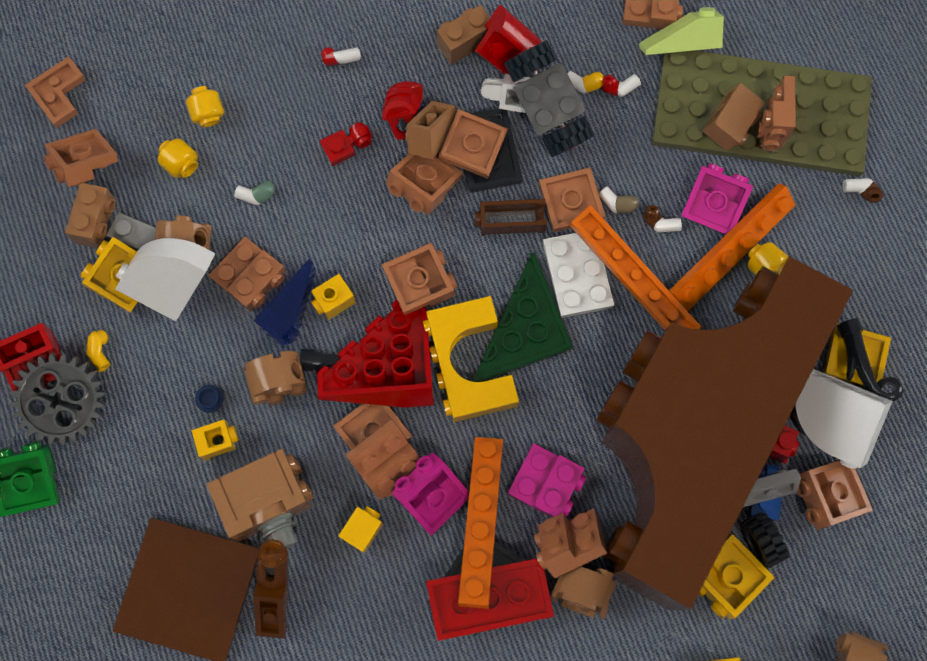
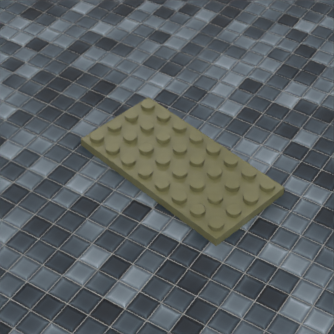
(828, 110)

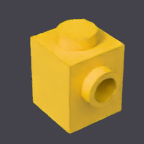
(332, 297)
(361, 528)

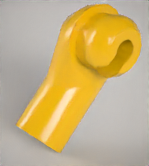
(94, 350)

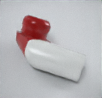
(334, 58)
(619, 88)

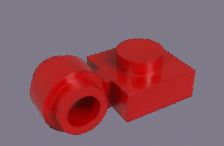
(340, 147)

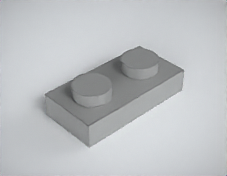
(131, 231)
(774, 486)

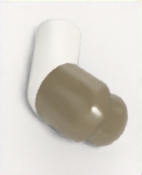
(618, 204)

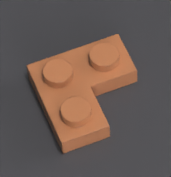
(51, 87)

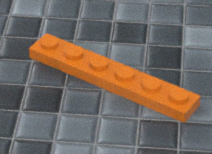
(733, 246)
(631, 270)
(481, 523)

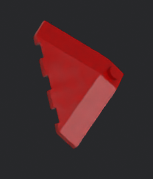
(385, 366)

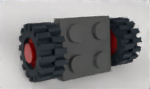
(549, 99)

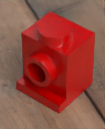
(785, 445)

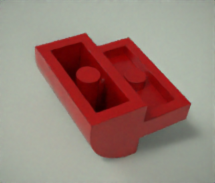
(505, 39)
(27, 347)

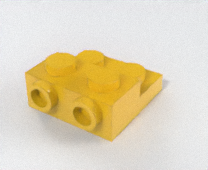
(102, 275)
(734, 579)

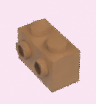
(463, 34)
(734, 117)
(429, 129)
(90, 215)

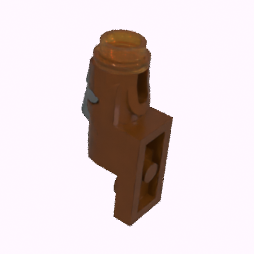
(271, 590)

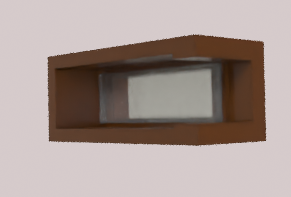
(511, 217)

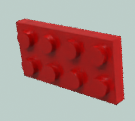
(516, 597)

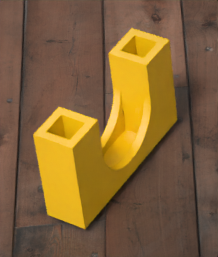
(464, 397)

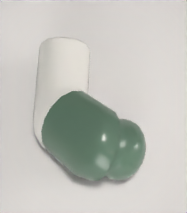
(256, 195)

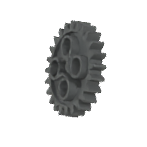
(49, 422)

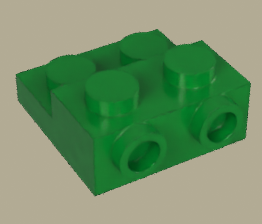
(27, 479)

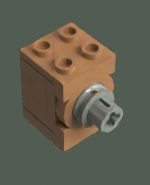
(262, 498)

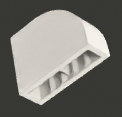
(164, 274)
(841, 418)

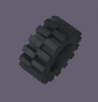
(764, 540)

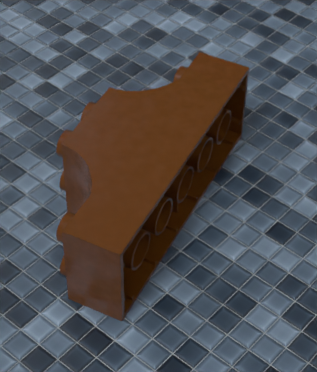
(706, 423)

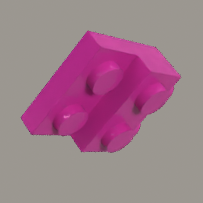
(717, 199)
(547, 482)
(431, 493)

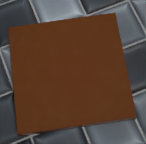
(187, 590)

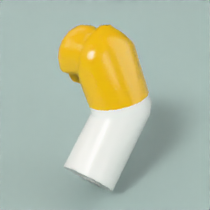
(587, 83)

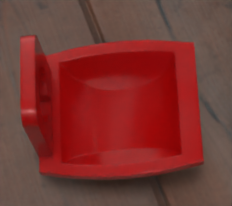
(402, 102)

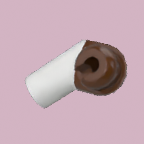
(865, 188)
(659, 223)

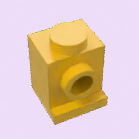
(205, 437)

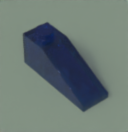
(286, 311)

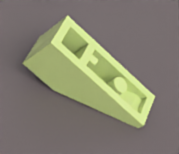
(692, 32)

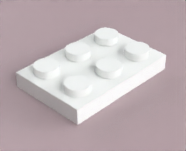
(576, 276)

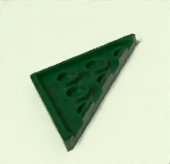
(528, 328)

